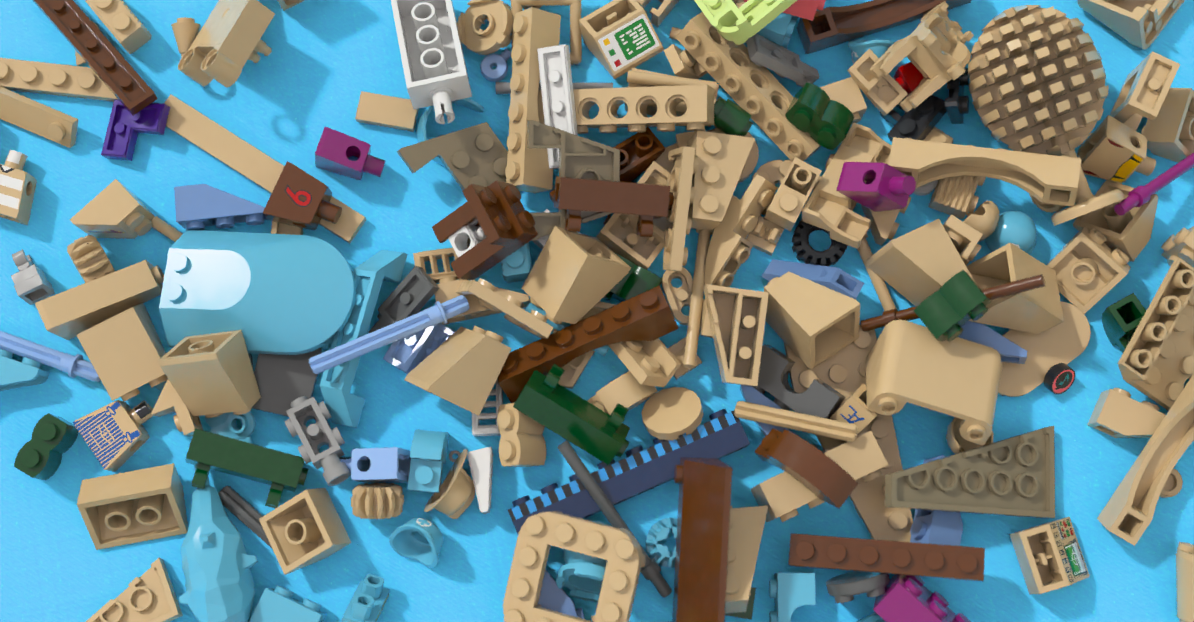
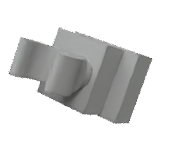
(30, 280)

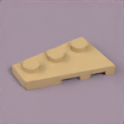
(532, 322)
(145, 600)

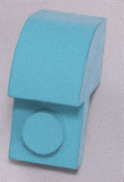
(427, 460)

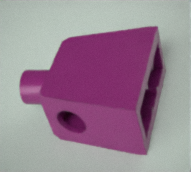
(335, 150)
(884, 185)

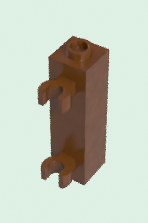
(612, 197)

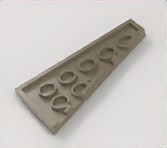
(993, 479)

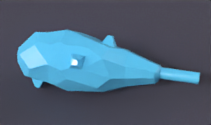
(215, 563)

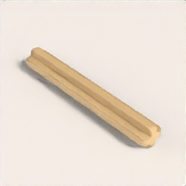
(796, 421)

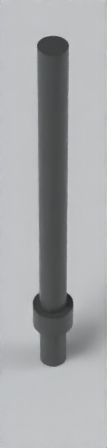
(651, 569)

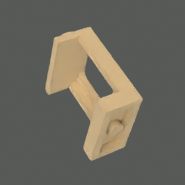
(1145, 90)

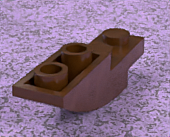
(636, 155)

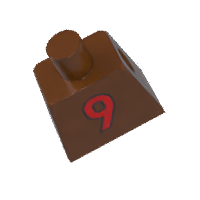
(300, 200)

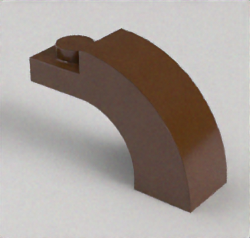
(807, 465)

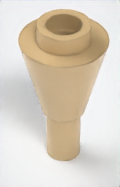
(185, 33)

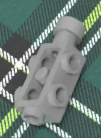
(317, 435)

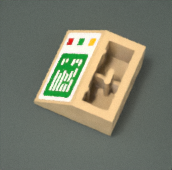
(620, 36)

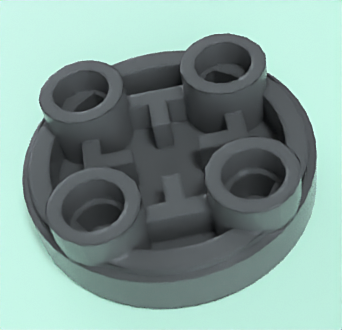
(857, 582)

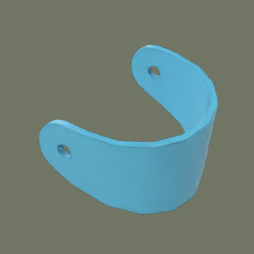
(421, 129)

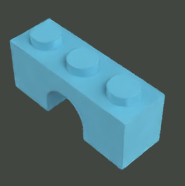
(789, 593)

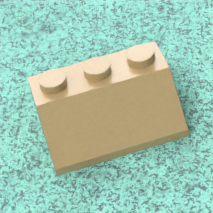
(133, 506)

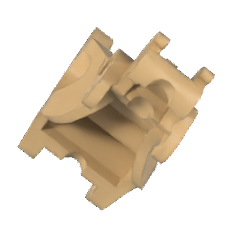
(935, 50)

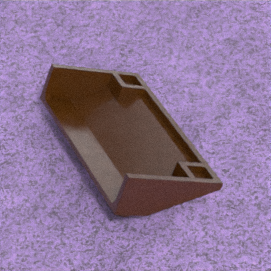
(701, 539)

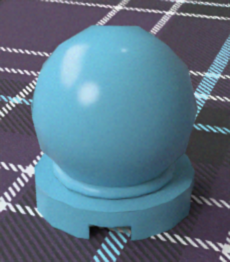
(582, 574)

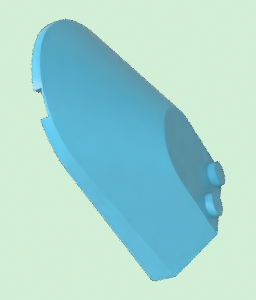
(274, 287)

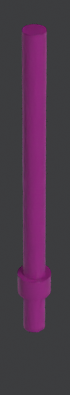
(1143, 194)

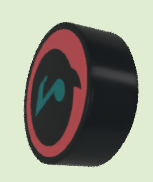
(1059, 378)

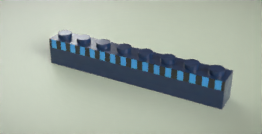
(637, 472)

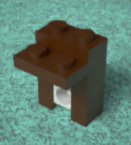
(493, 222)

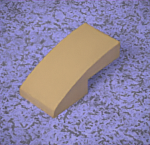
(881, 91)

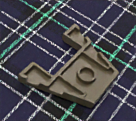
(469, 154)
(577, 159)

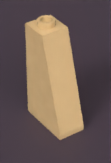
(100, 299)

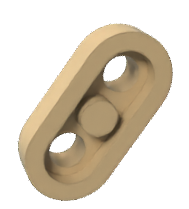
(678, 297)

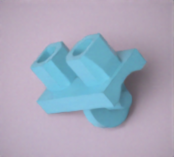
(367, 600)

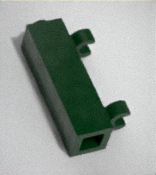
(573, 416)
(245, 461)

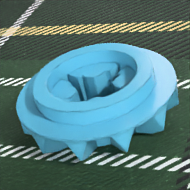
(660, 532)

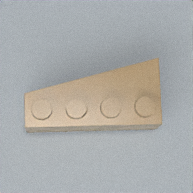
(786, 493)

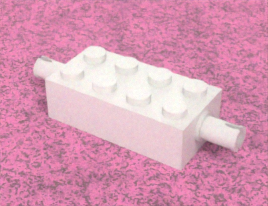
(431, 55)

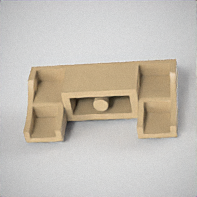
(833, 210)

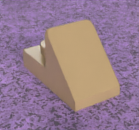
(169, 402)

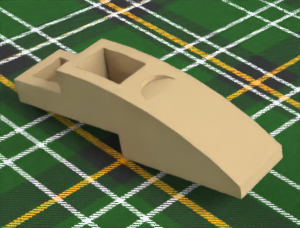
(728, 243)

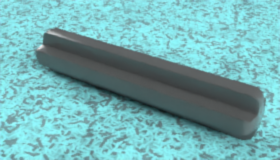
(243, 511)

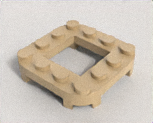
(581, 536)

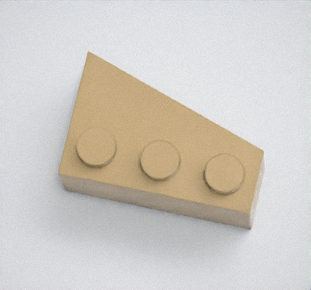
(717, 175)
(737, 331)
(743, 548)

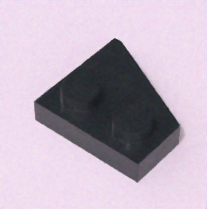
(957, 103)

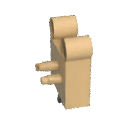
(227, 42)

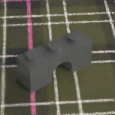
(817, 400)

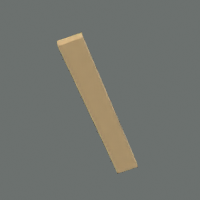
(246, 159)

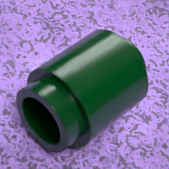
(731, 118)

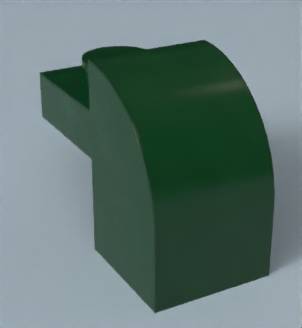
(1122, 320)

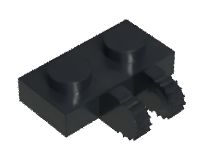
(918, 121)

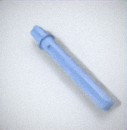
(391, 333)
(65, 362)

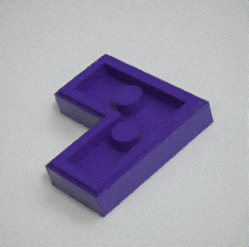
(124, 128)

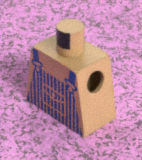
(115, 432)

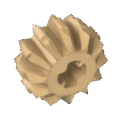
(89, 258)
(377, 500)

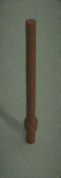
(992, 293)

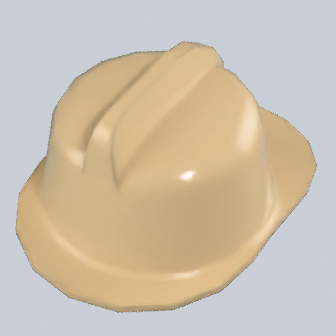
(455, 491)

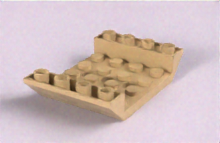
(1163, 345)

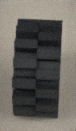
(808, 254)

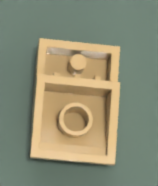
(620, 230)

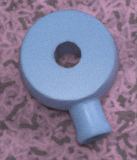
(499, 61)

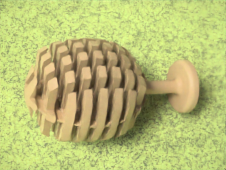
(1041, 89)

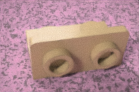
(963, 237)
(647, 361)

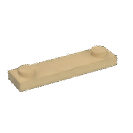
(38, 118)

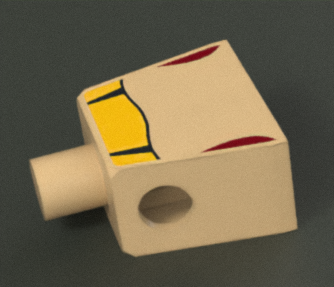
(1115, 152)

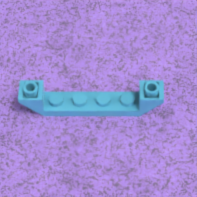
(337, 381)

